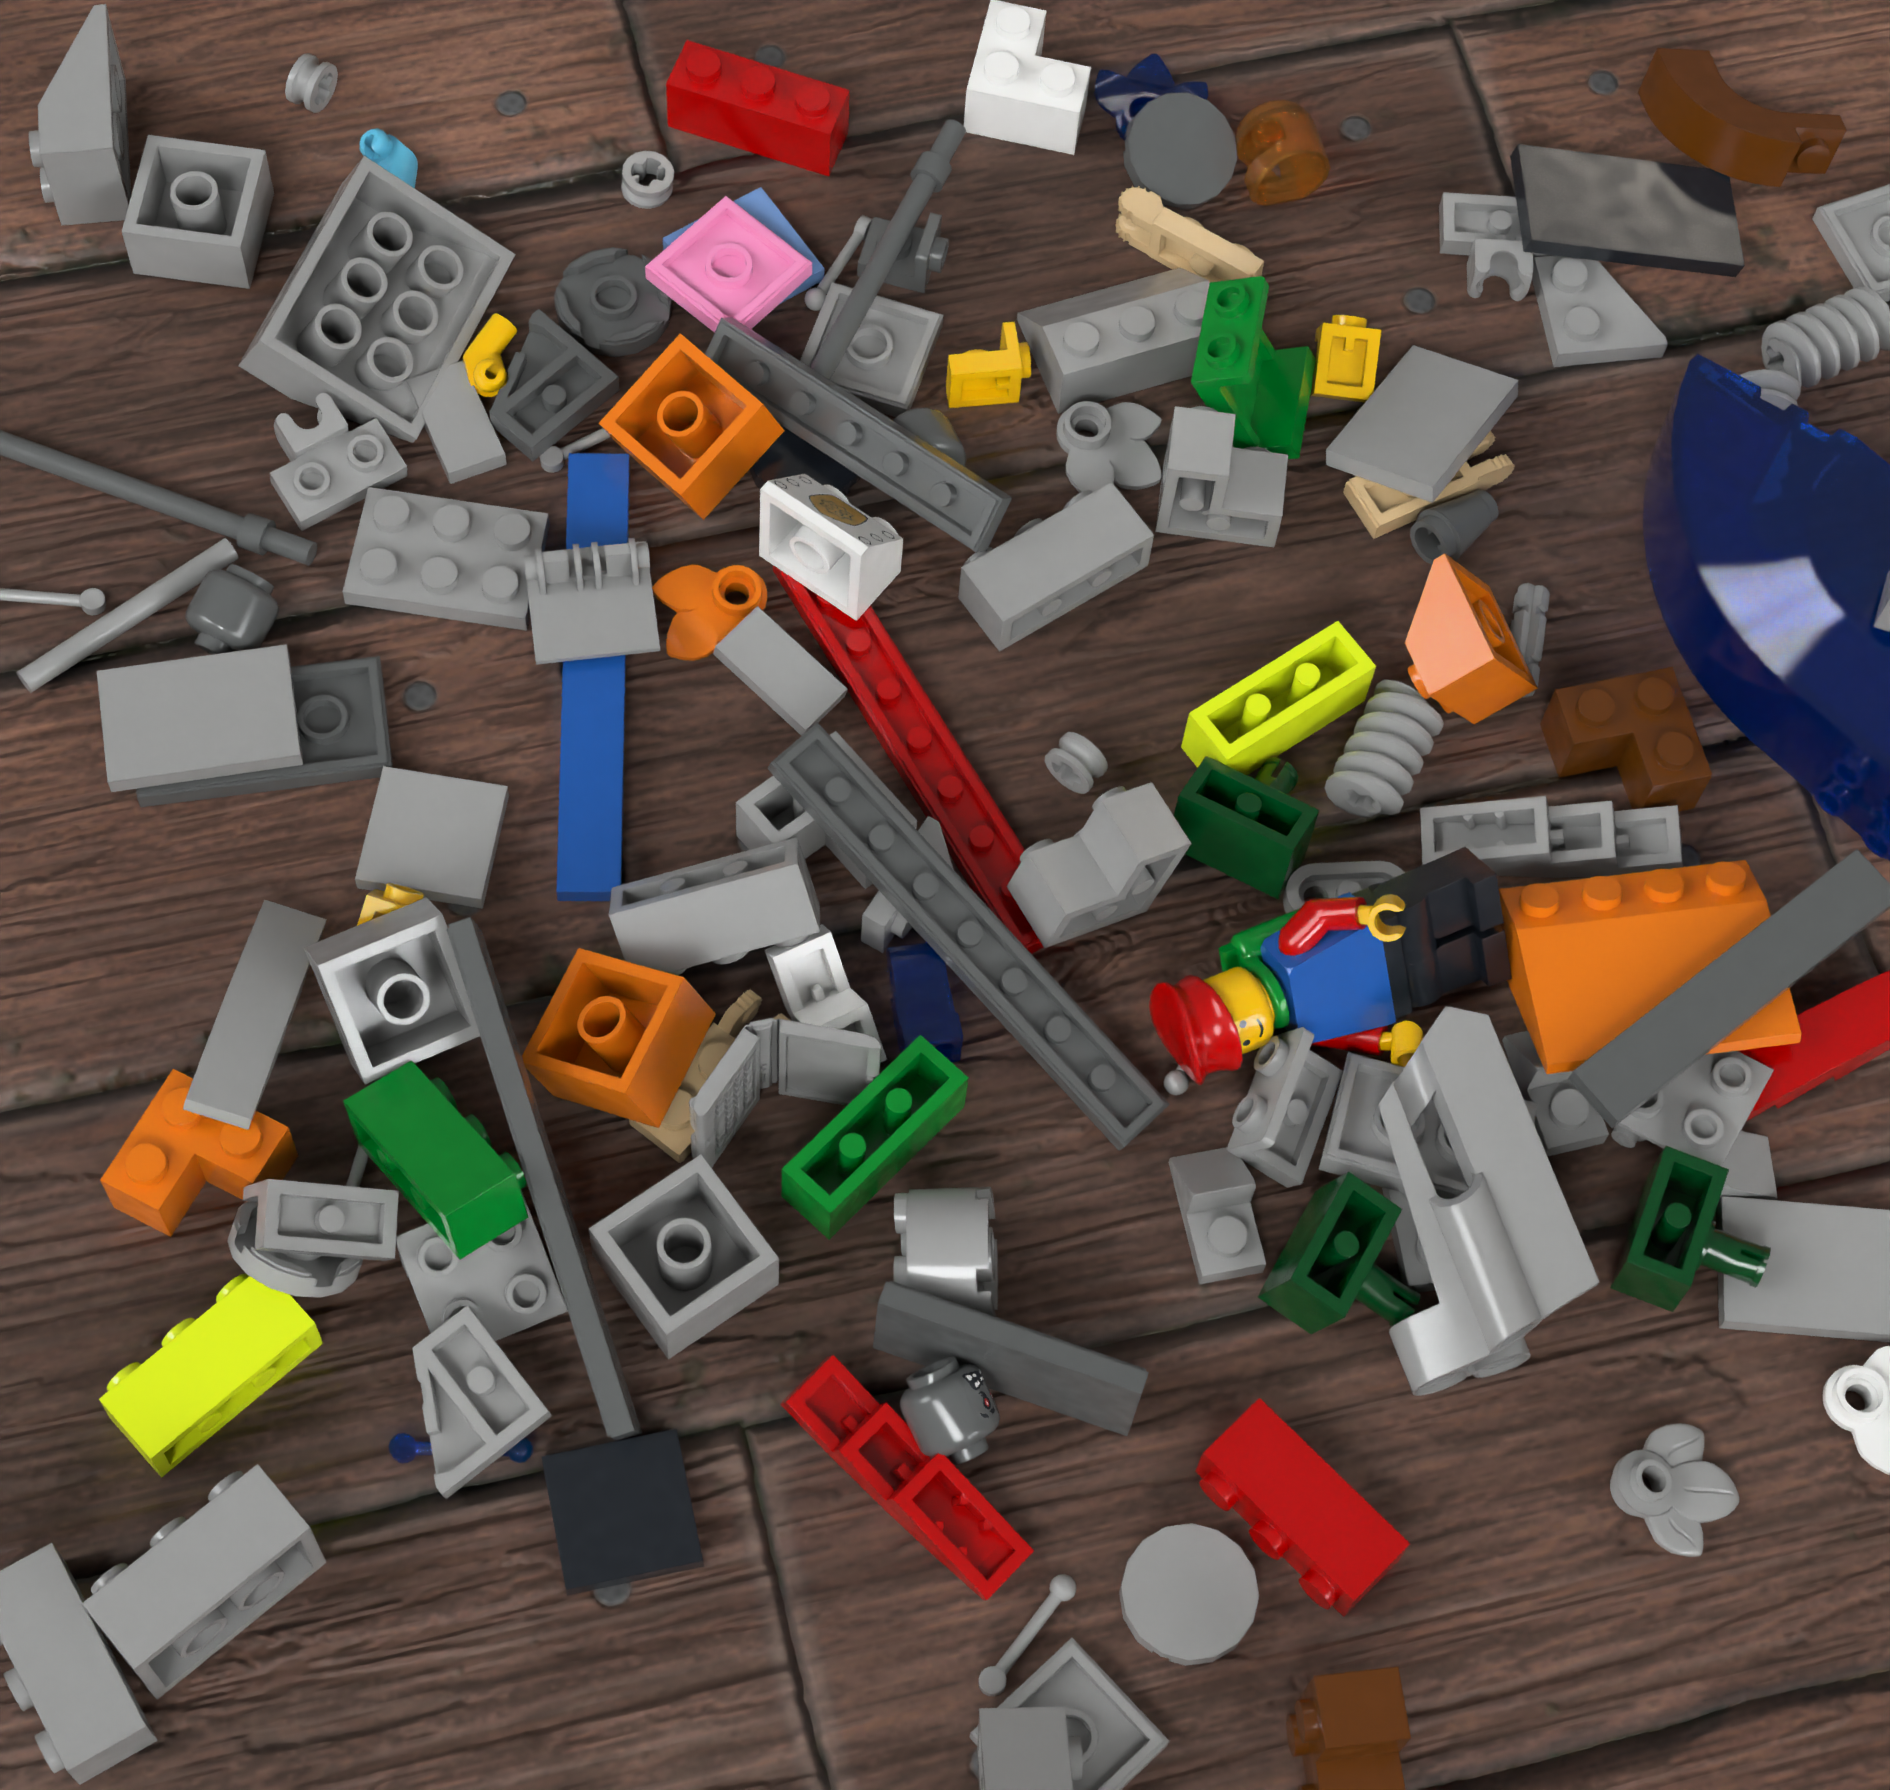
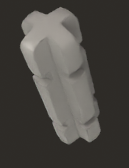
(1530, 625)

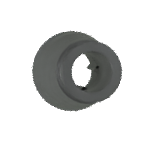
(1453, 525)

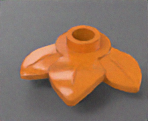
(701, 606)

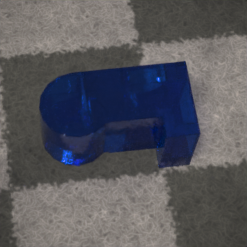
(923, 999)

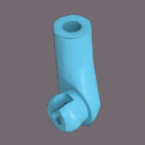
(390, 155)

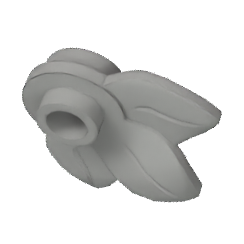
(1116, 450)
(1682, 1488)

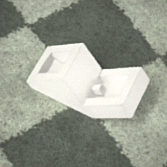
(817, 986)

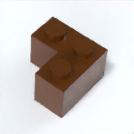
(1633, 725)
(1351, 1730)

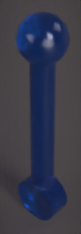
(404, 1449)

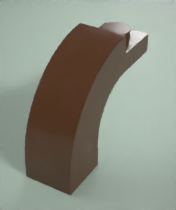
(1728, 132)

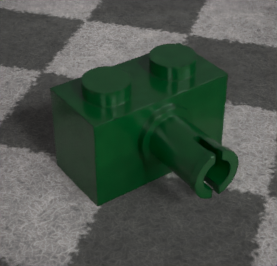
(1246, 823)
(1677, 1234)
(1334, 1257)

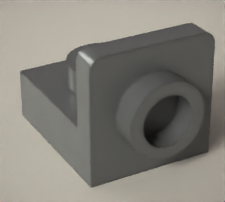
(920, 255)

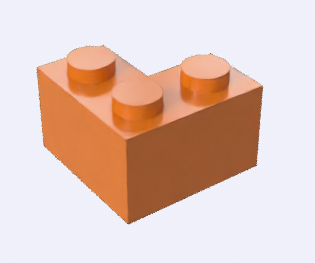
(178, 1151)

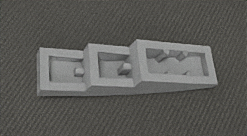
(1555, 841)
(254, 1016)

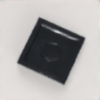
(622, 1512)

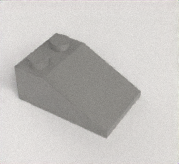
(85, 129)

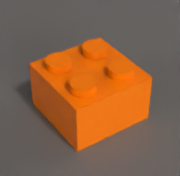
(692, 426)
(618, 1037)

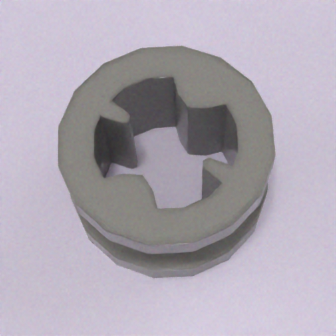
(311, 83)
(636, 168)
(1076, 762)

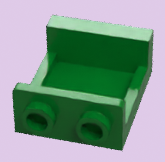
(1245, 375)

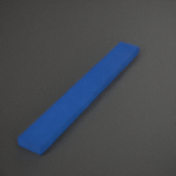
(593, 703)

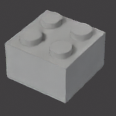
(198, 211)
(394, 989)
(684, 1256)

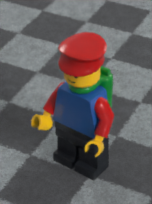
(1342, 969)

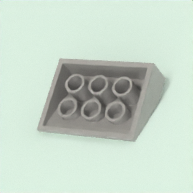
(376, 301)

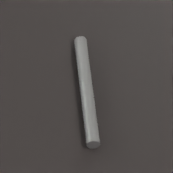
(126, 615)

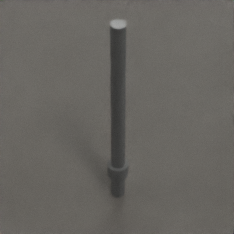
(928, 178)
(251, 532)

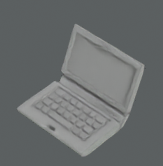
(802, 1057)

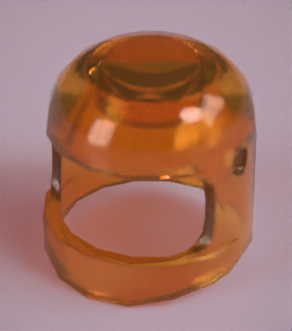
(1283, 135)

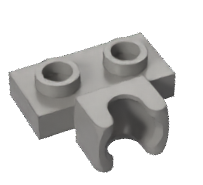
(1491, 236)
(331, 464)

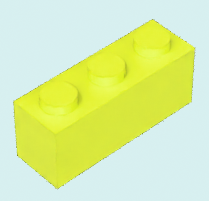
(1281, 702)
(209, 1371)

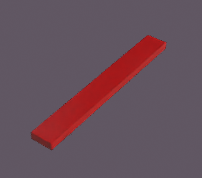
(920, 750)

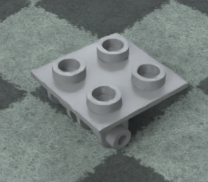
(591, 602)
(1699, 1108)
(502, 1282)

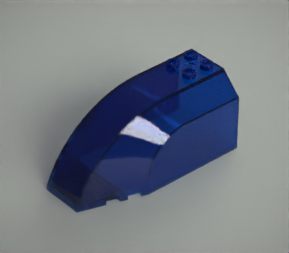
(1771, 581)

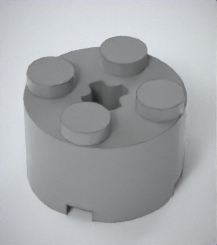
(948, 1245)

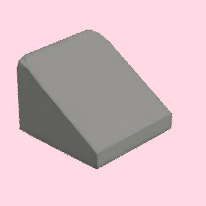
(1750, 1168)

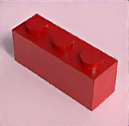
(757, 108)
(1299, 1508)

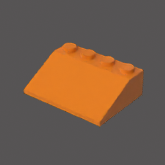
(1615, 946)

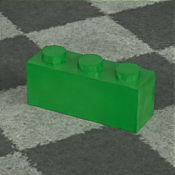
(874, 1137)
(438, 1158)

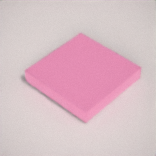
(728, 267)

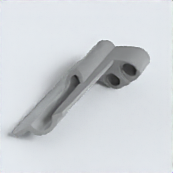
(1505, 1245)

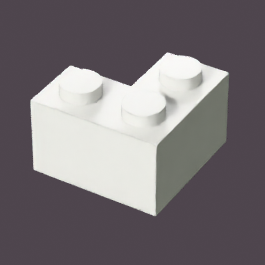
(1018, 92)

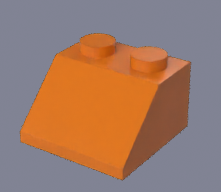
(1464, 646)

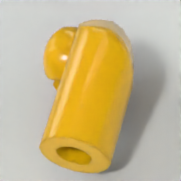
(484, 359)

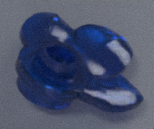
(1148, 80)

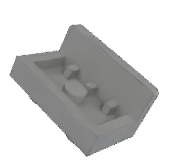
(1284, 1107)

